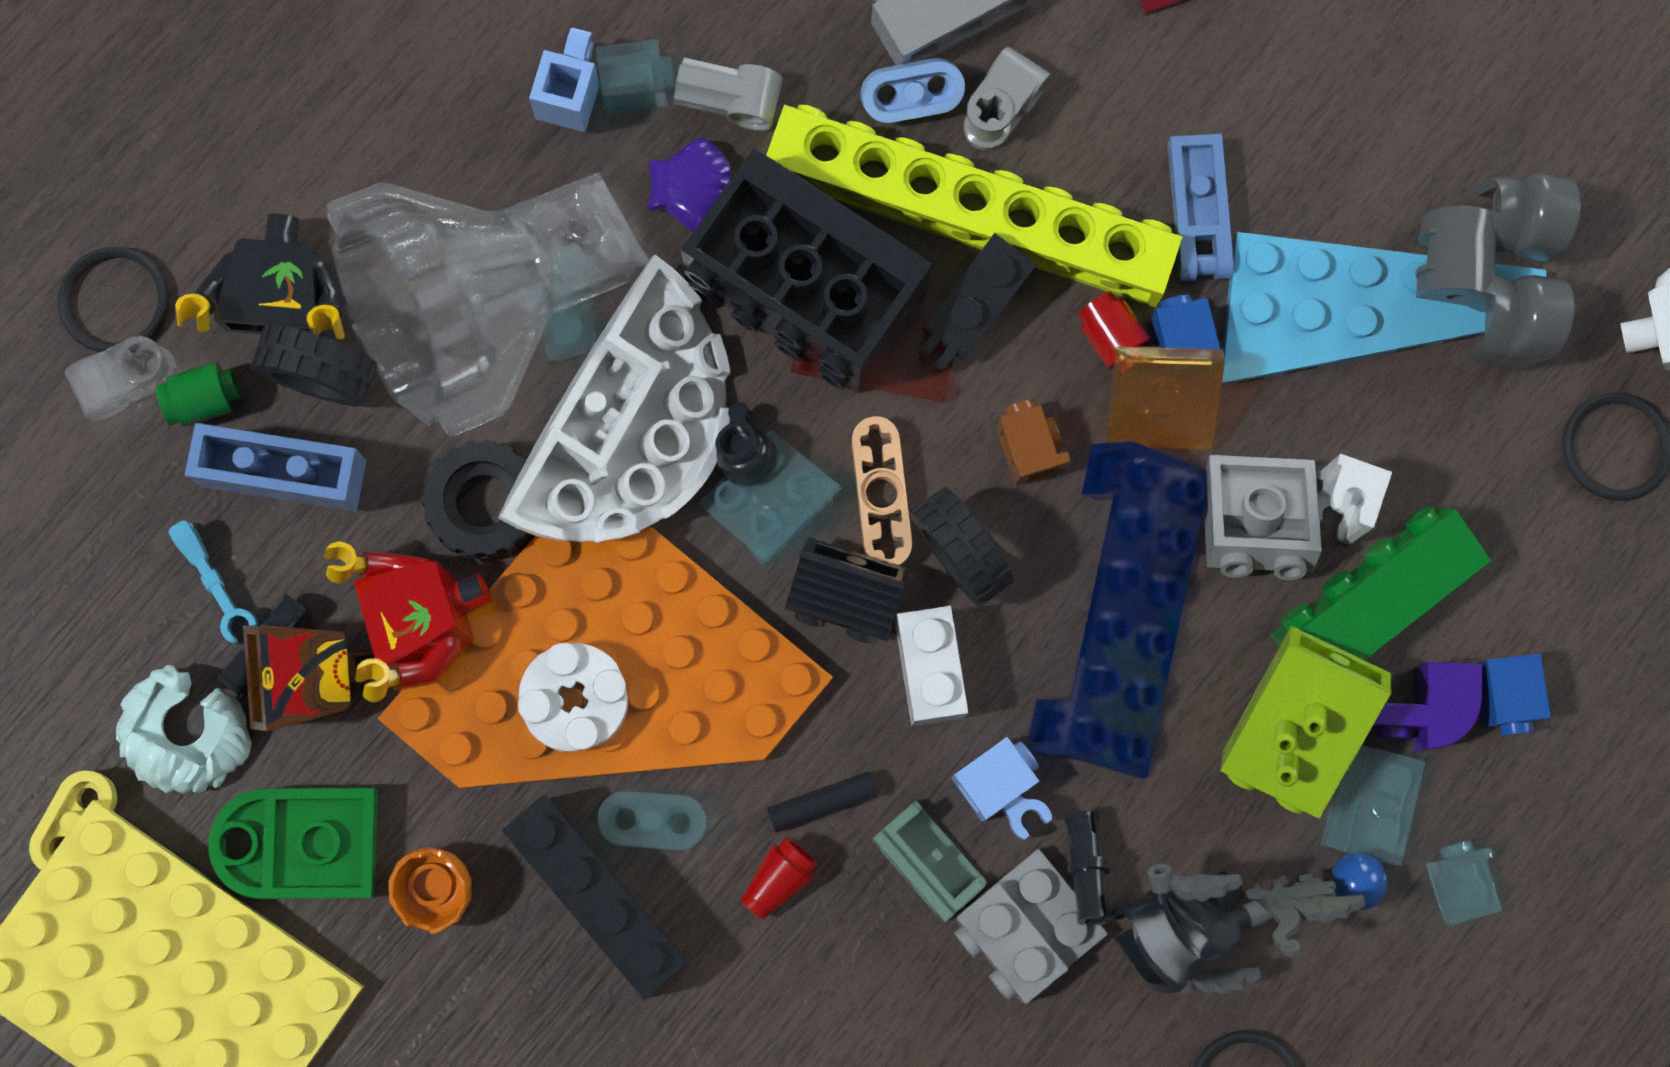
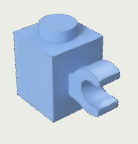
(566, 84)
(997, 783)

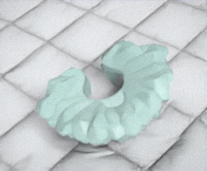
(175, 767)

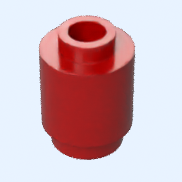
(1111, 324)

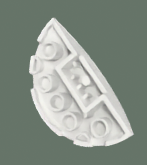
(633, 423)

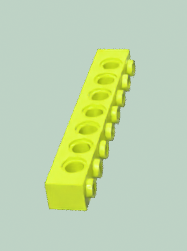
(942, 214)

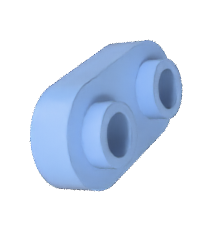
(911, 90)

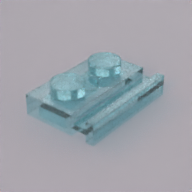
(1374, 805)

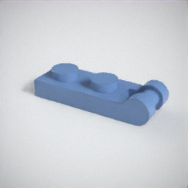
(1200, 205)

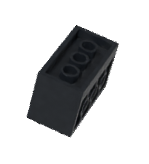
(809, 239)

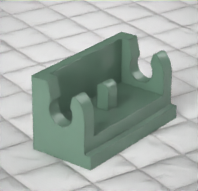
(929, 861)

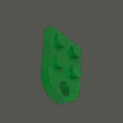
(302, 843)

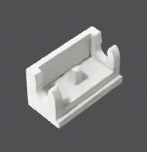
(1354, 492)

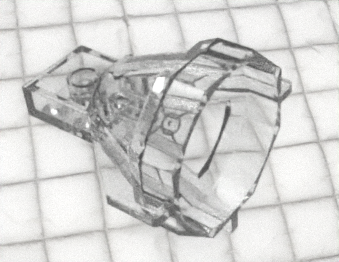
(447, 282)

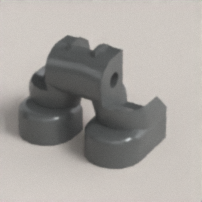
(1531, 220)

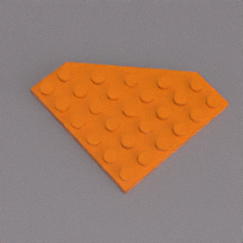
(696, 661)

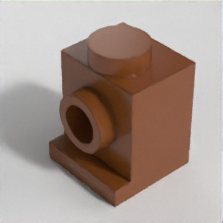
(1030, 443)

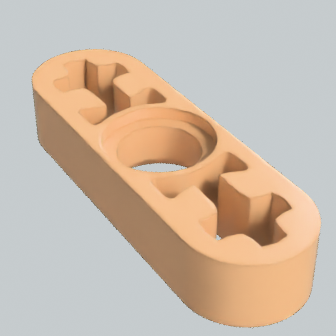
(890, 454)

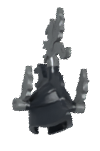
(1196, 924)

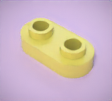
(66, 810)

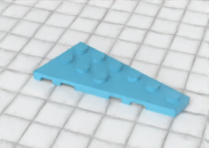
(1331, 305)

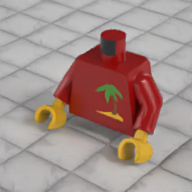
(411, 616)

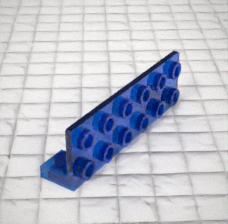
(1131, 610)

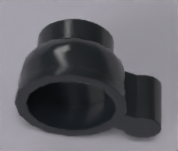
(743, 450)

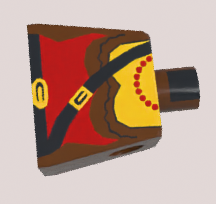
(297, 674)

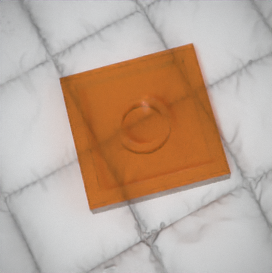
(1165, 397)

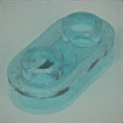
(652, 820)

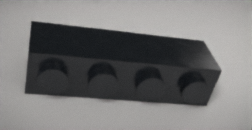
(595, 896)

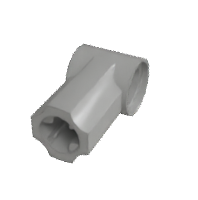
(742, 94)

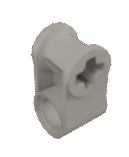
(1007, 94)

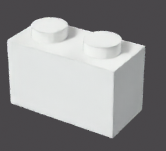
(931, 666)

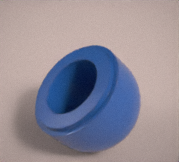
(1360, 875)

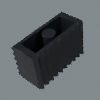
(846, 591)

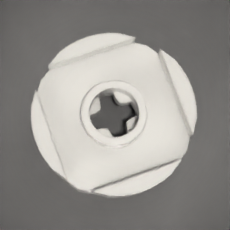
(564, 667)

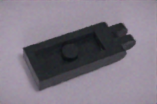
(976, 300)

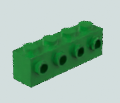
(1392, 585)

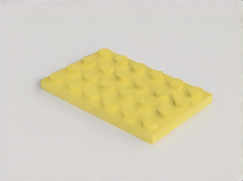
(155, 965)

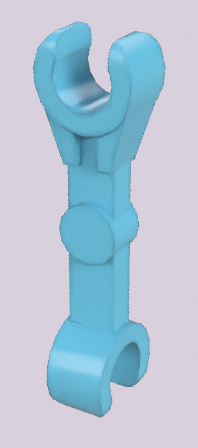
(193, 548)

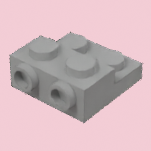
(1262, 516)
(1026, 928)

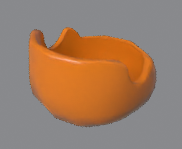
(430, 889)

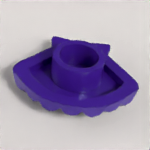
(689, 182)

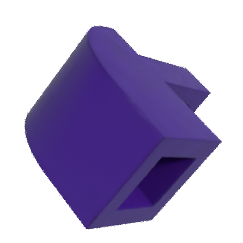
(1443, 707)

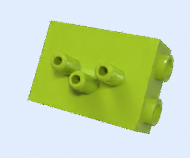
(1305, 723)

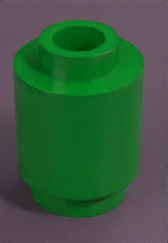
(198, 394)

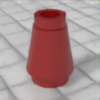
(779, 877)

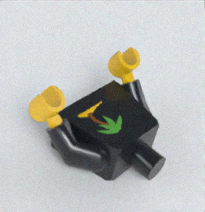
(268, 284)

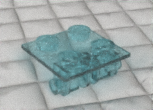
(776, 508)

